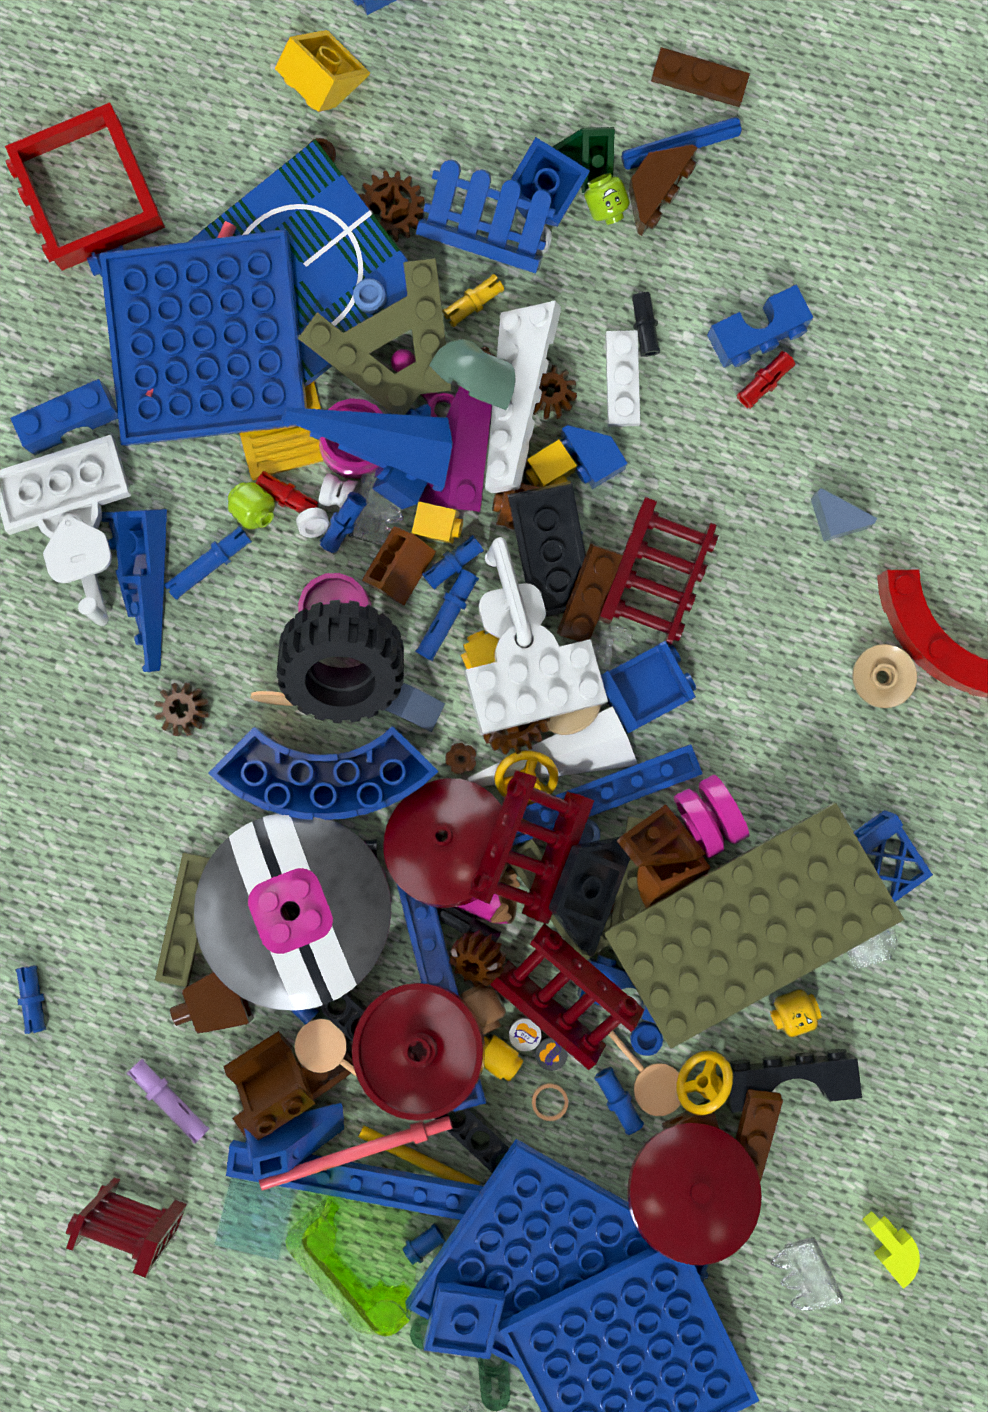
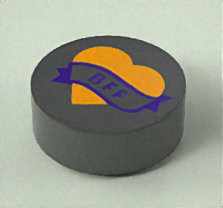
(550, 1054)

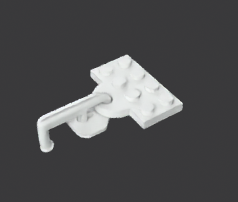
(65, 500)
(532, 680)

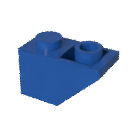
(594, 453)

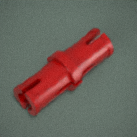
(766, 379)
(285, 493)

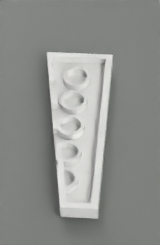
(524, 344)

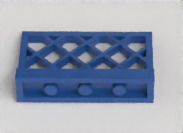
(875, 834)

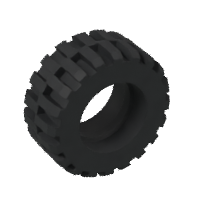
(344, 632)

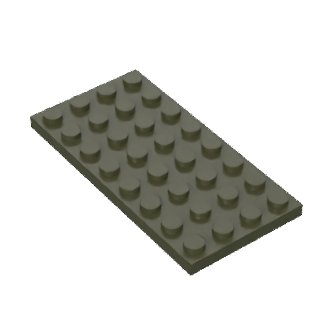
(753, 925)

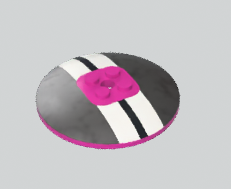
(339, 921)

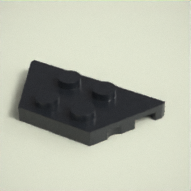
(589, 890)

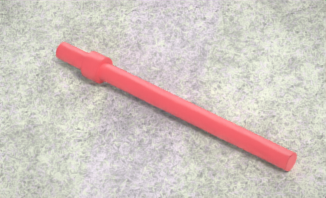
(417, 1132)

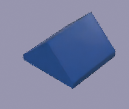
(553, 171)

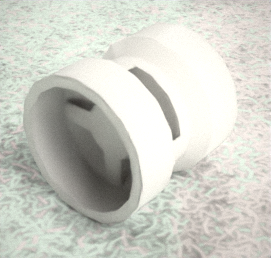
(336, 491)

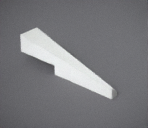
(595, 748)

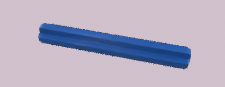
(698, 137)

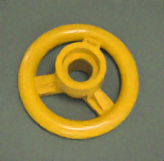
(532, 758)
(706, 1083)

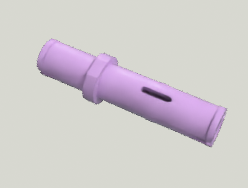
(167, 1100)

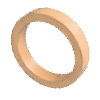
(555, 1117)

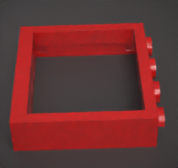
(102, 240)

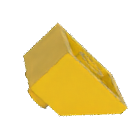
(320, 69)

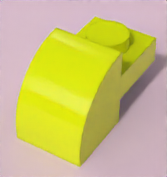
(898, 1250)

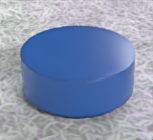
(646, 1039)

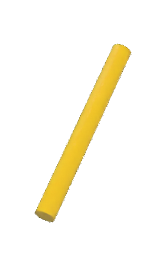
(419, 1159)

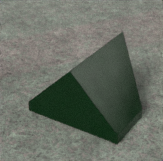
(591, 149)

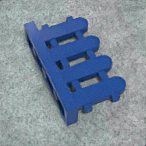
(466, 236)

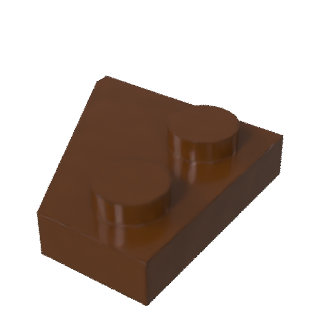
(660, 841)

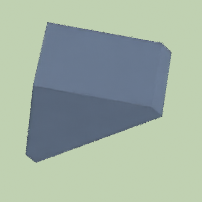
(837, 516)
(416, 707)

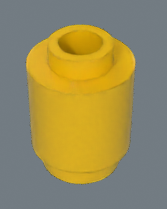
(501, 1058)

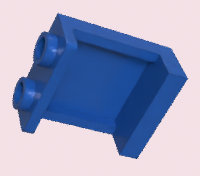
(647, 686)

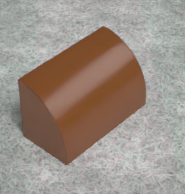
(399, 565)
(662, 880)

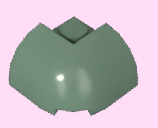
(476, 371)

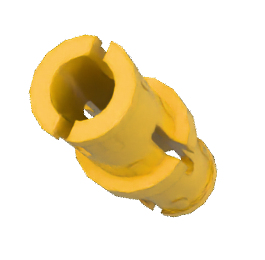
(473, 300)

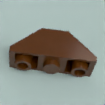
(657, 183)

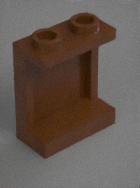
(269, 1085)

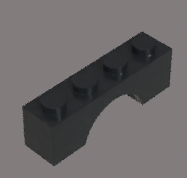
(833, 1074)

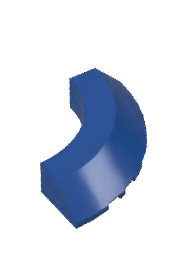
(323, 784)

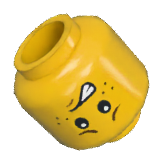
(796, 1013)

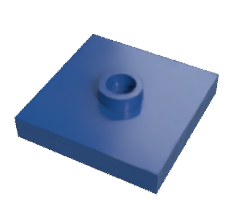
(464, 1320)

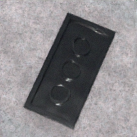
(549, 541)

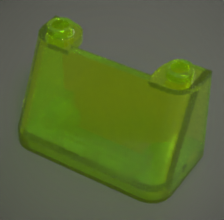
(369, 1312)

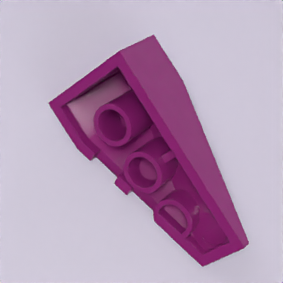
(465, 476)

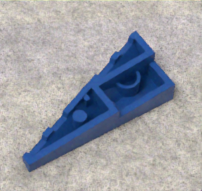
(405, 442)
(140, 549)

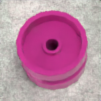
(339, 460)
(332, 587)
(711, 815)

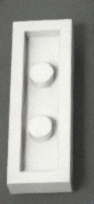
(622, 378)

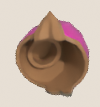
(500, 909)

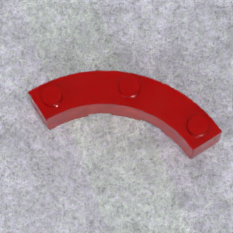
(924, 638)

